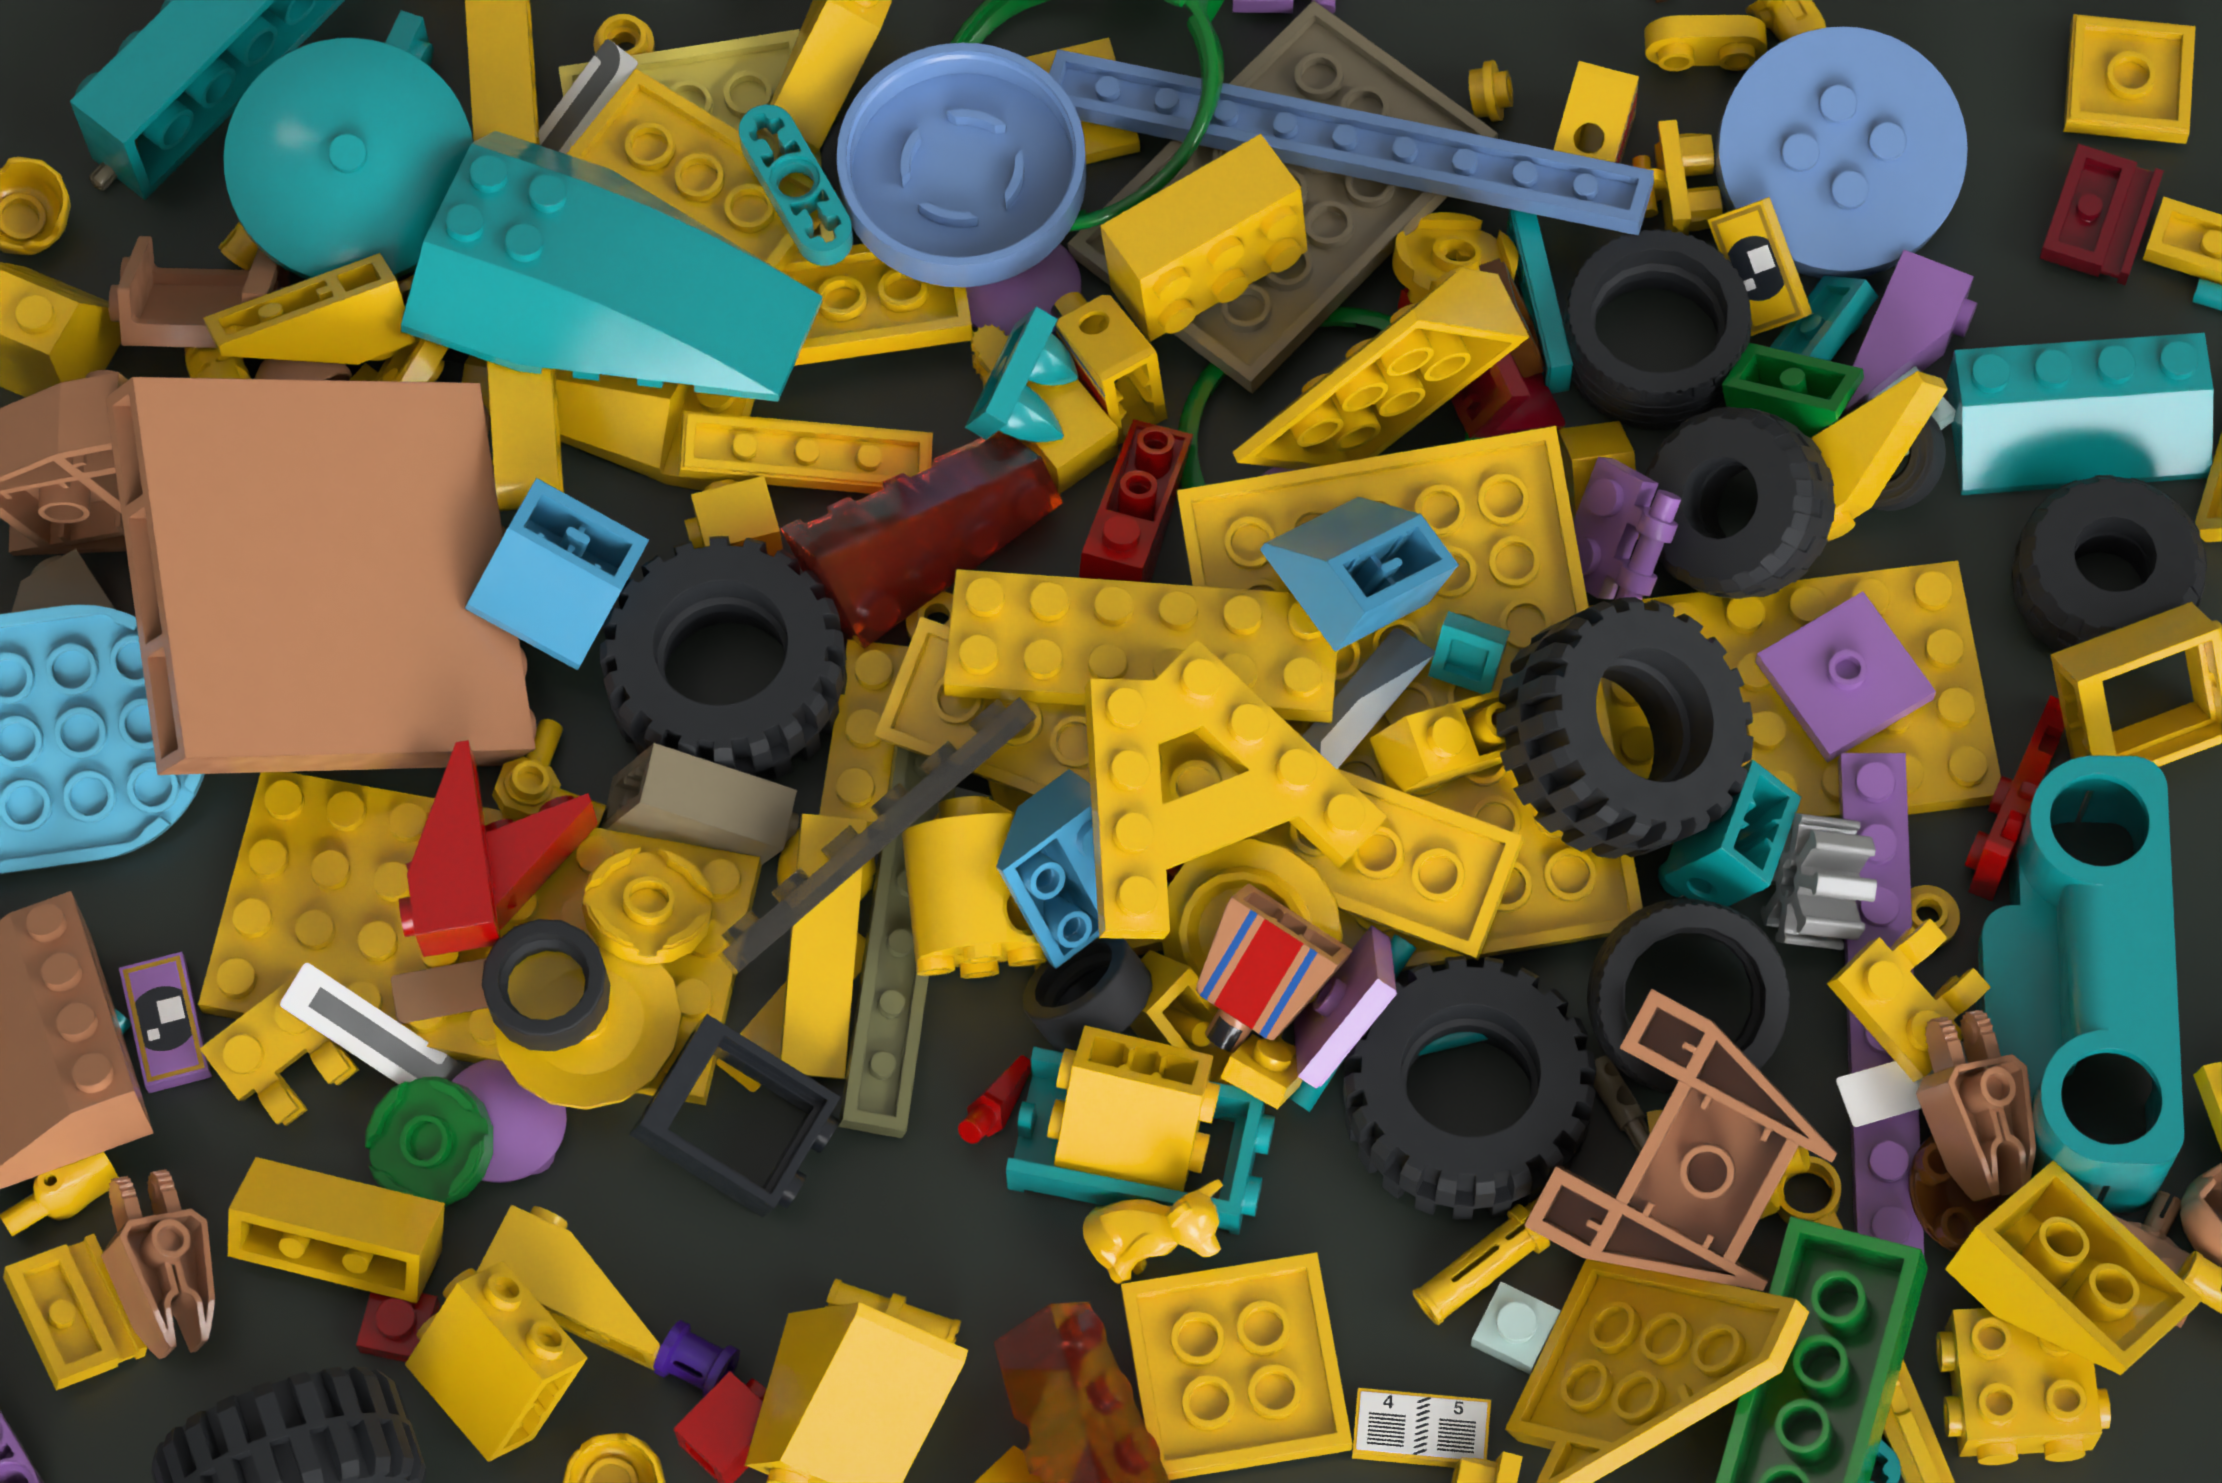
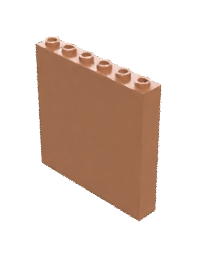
(314, 574)

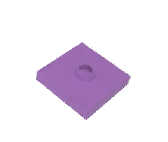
(1845, 676)
(1345, 1008)

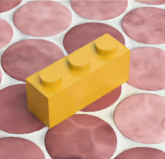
(335, 1229)

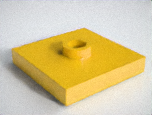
(2129, 79)

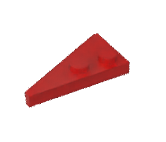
(2011, 803)

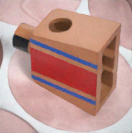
(1264, 968)

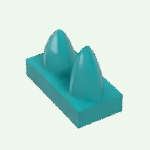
(1006, 400)

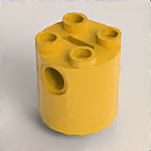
(957, 895)

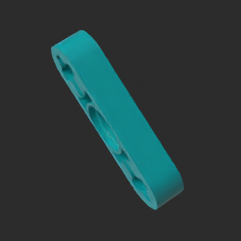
(796, 210)

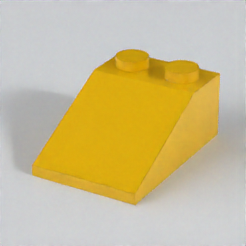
(2071, 1273)

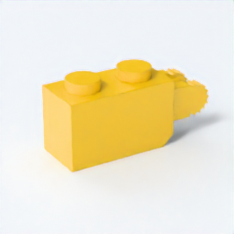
(1088, 431)

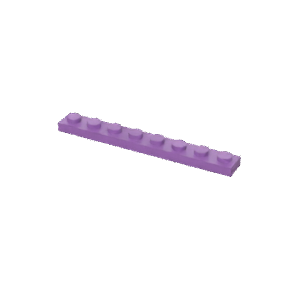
(1882, 1151)

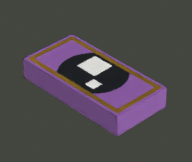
(165, 1022)

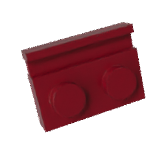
(2101, 214)

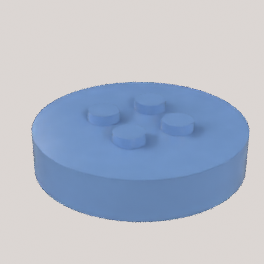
(1849, 146)
(962, 164)

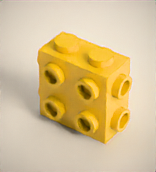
(1133, 1109)
(494, 1359)
(2016, 1392)

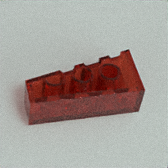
(907, 540)
(1075, 1401)

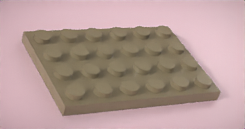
(1346, 218)

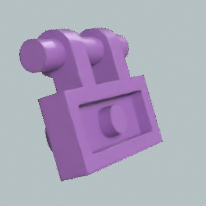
(1609, 523)

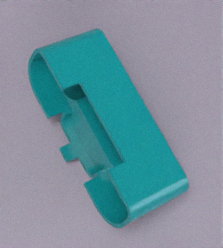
(2091, 970)

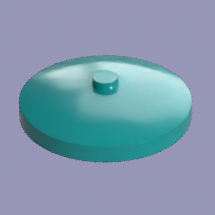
(343, 155)

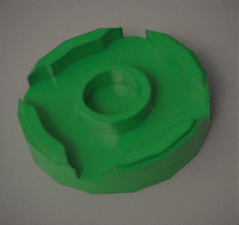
(430, 1140)

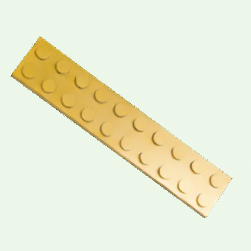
(1416, 874)

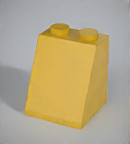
(50, 331)
(850, 1397)

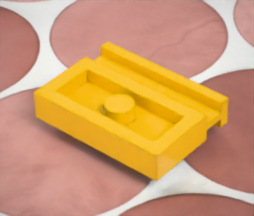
(73, 1312)

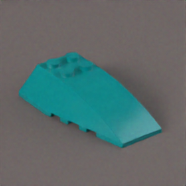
(595, 276)

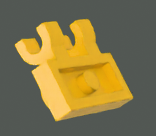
(1895, 1004)
(263, 1045)

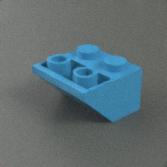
(1360, 567)
(556, 574)
(1052, 867)

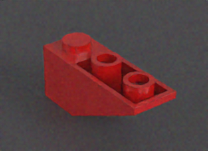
(1136, 505)
(533, 848)

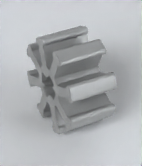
(1820, 883)

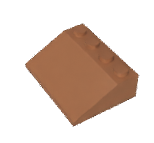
(61, 1047)

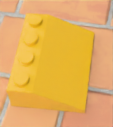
(1394, 377)

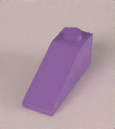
(1913, 323)

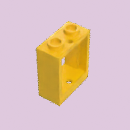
(2161, 738)

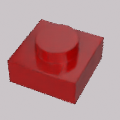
(393, 1324)

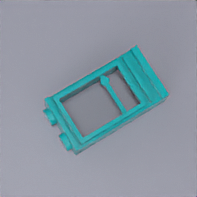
(1035, 1152)

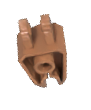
(1978, 1108)
(161, 1265)

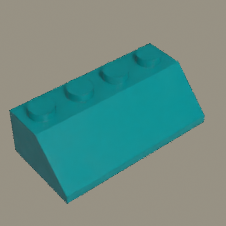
(2081, 412)

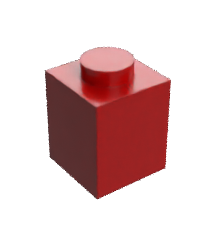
(722, 1427)

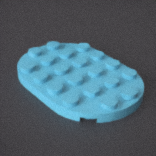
(78, 741)

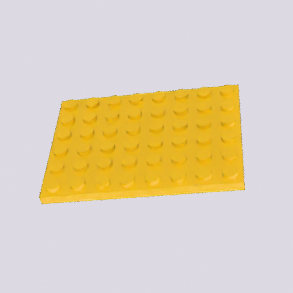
(1512, 531)

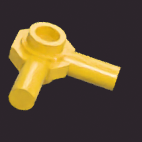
(531, 781)

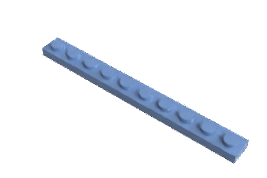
(1362, 144)

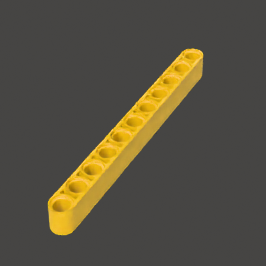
(506, 101)

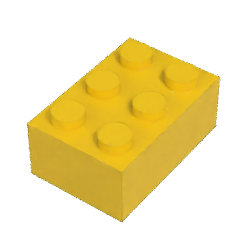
(1205, 238)

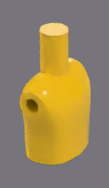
(61, 1193)

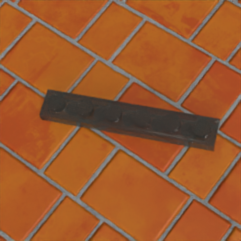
(853, 850)

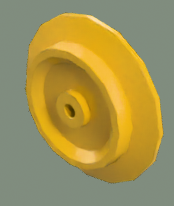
(1209, 881)
(618, 1056)

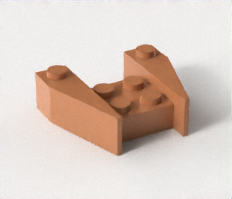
(61, 469)
(1701, 1168)

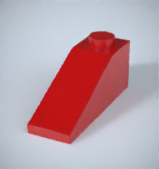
(451, 868)

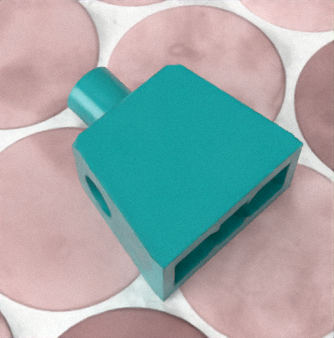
(1738, 850)

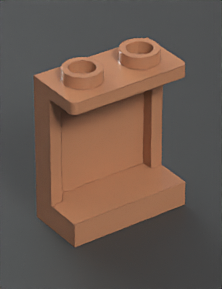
(169, 303)

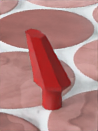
(994, 1105)

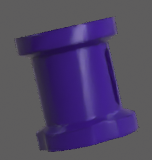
(694, 1358)

